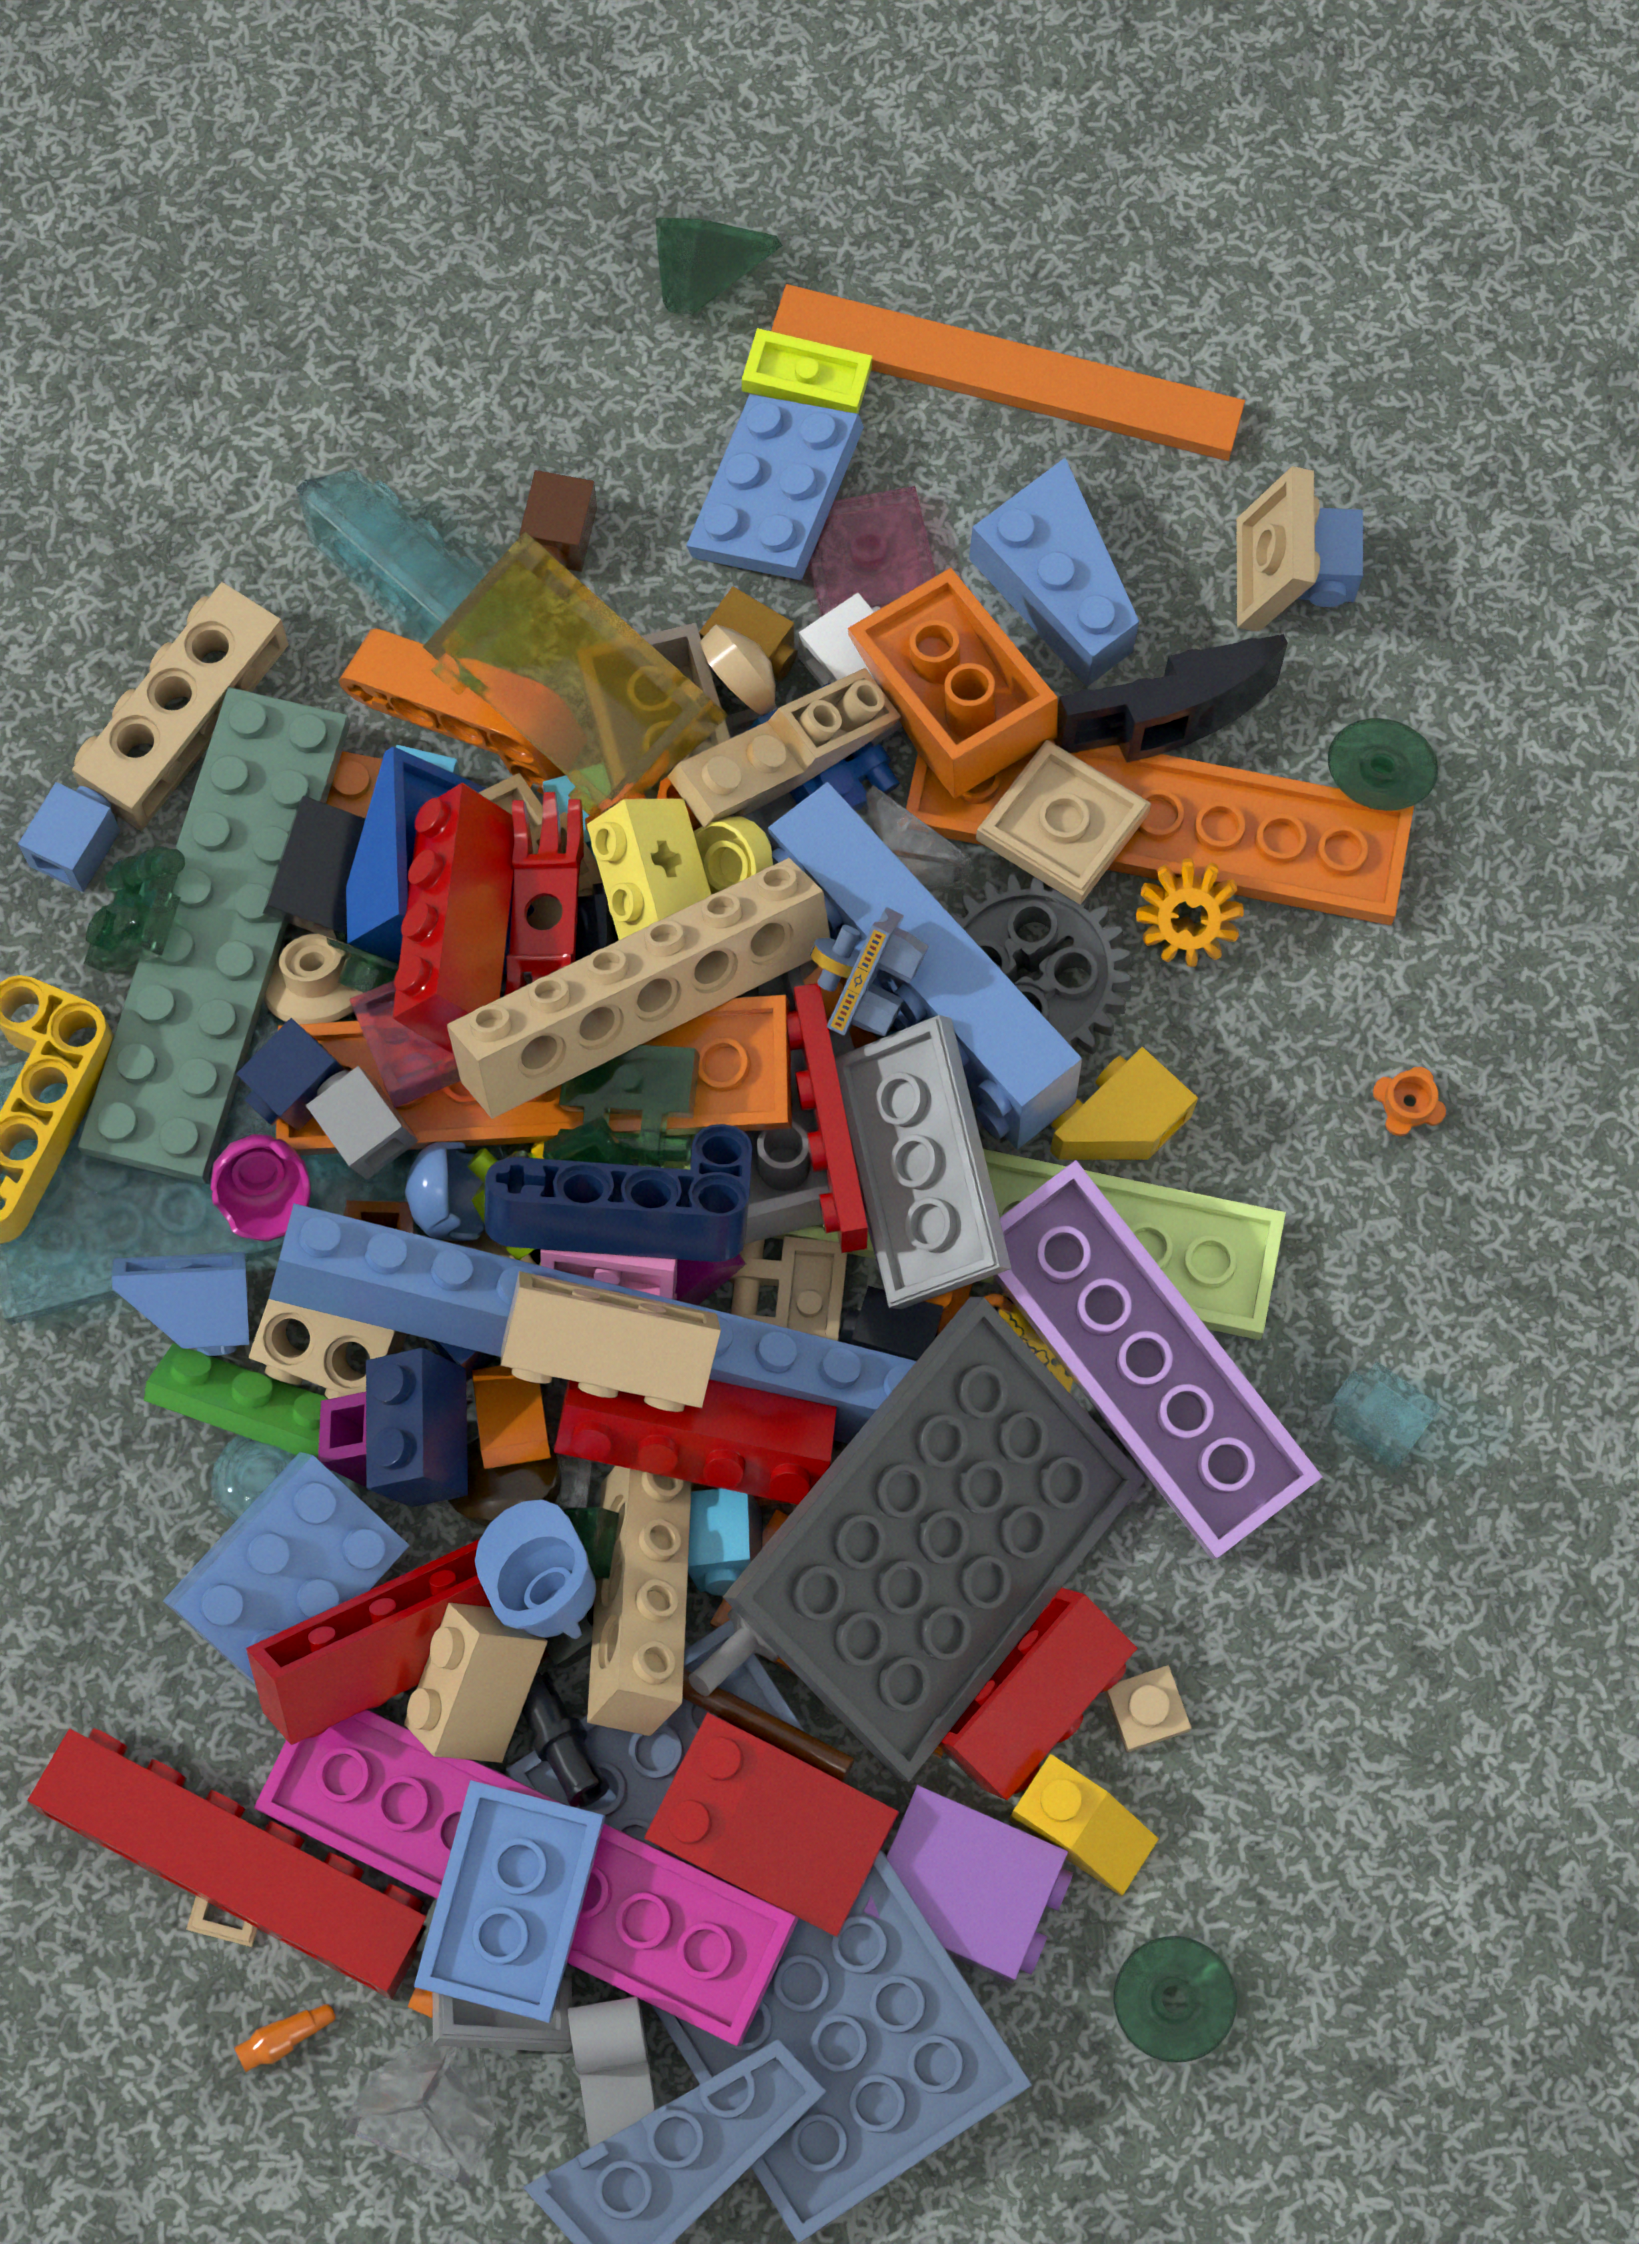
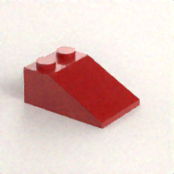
(771, 1824)

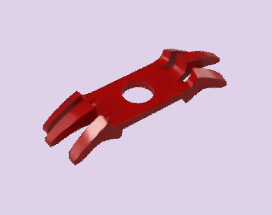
(543, 875)

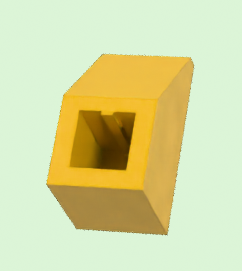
(1127, 1116)

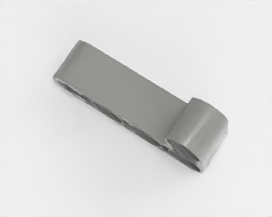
(612, 2065)

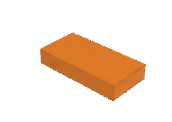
(509, 1418)

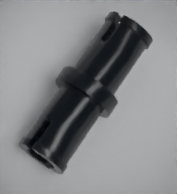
(562, 1743)

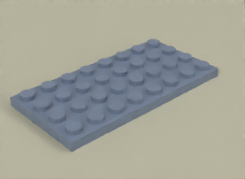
(864, 2012)

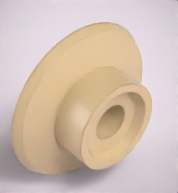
(306, 983)

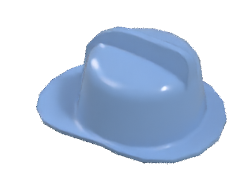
(536, 1570)

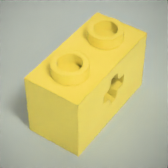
(647, 861)

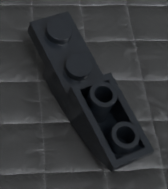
(1192, 700)

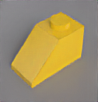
(1086, 1822)

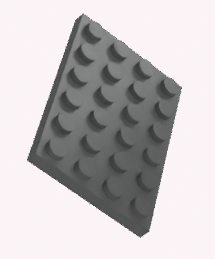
(936, 1538)

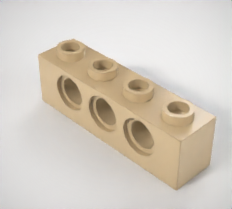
(180, 736)
(642, 1604)

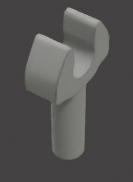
(729, 1656)

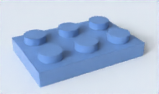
(775, 486)
(510, 1901)

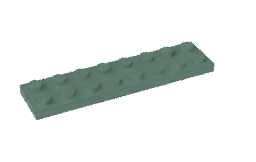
(200, 1001)

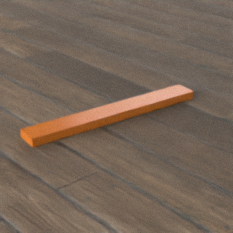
(1016, 373)

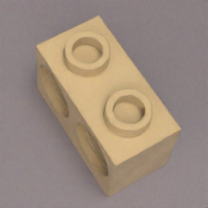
(326, 1355)

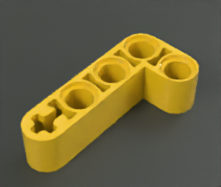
(49, 1063)

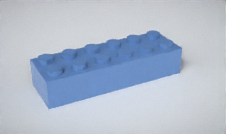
(1010, 1054)

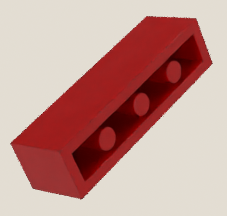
(454, 913)
(734, 1442)
(361, 1648)

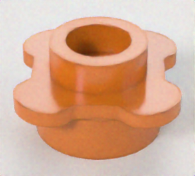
(1414, 1083)

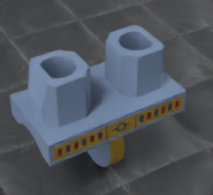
(884, 949)

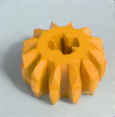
(1184, 932)

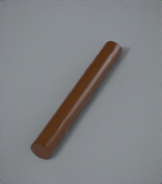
(771, 1729)

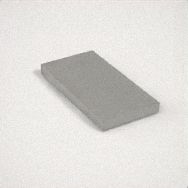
(921, 1163)

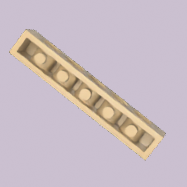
(638, 987)

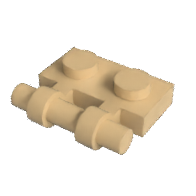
(808, 1282)

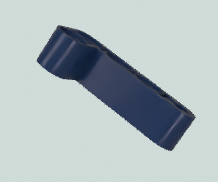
(627, 1207)

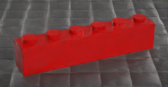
(231, 1862)

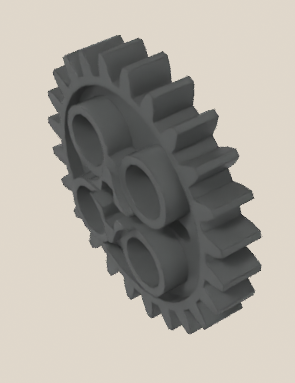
(1069, 1010)

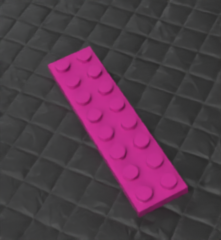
(645, 1915)

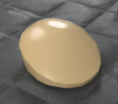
(741, 667)

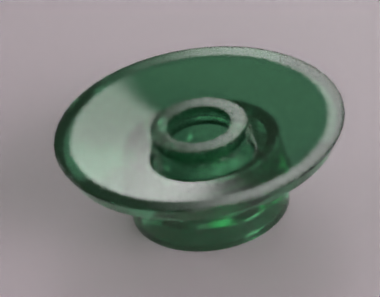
(1385, 747)
(362, 969)
(1207, 1992)

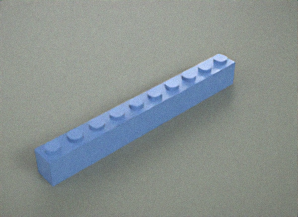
(467, 1296)

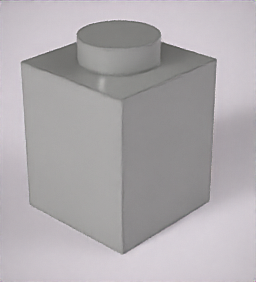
(361, 1121)

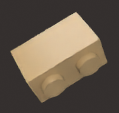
(473, 1685)

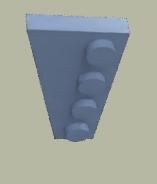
(679, 2158)

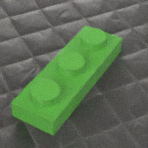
(236, 1400)

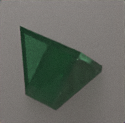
(704, 259)

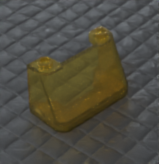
(572, 678)

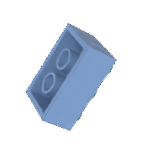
(285, 1561)

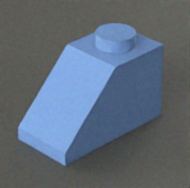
(190, 1297)

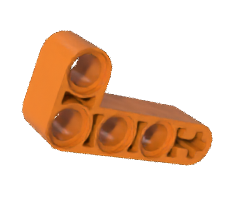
(398, 680)

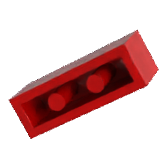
(1038, 1694)

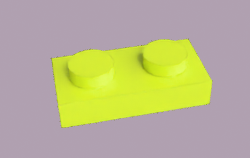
(806, 372)

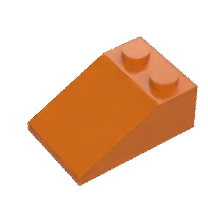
(956, 682)

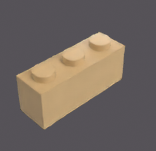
(609, 1342)

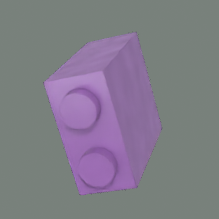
(977, 1882)

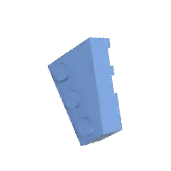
(1058, 573)

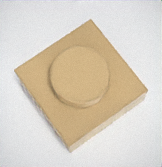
(1147, 1709)

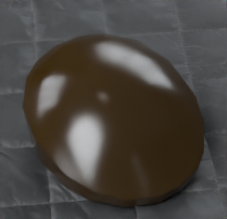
(505, 1486)

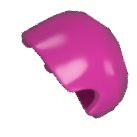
(258, 1184)

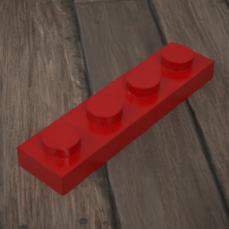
(831, 1144)

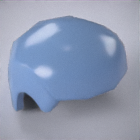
(442, 1191)

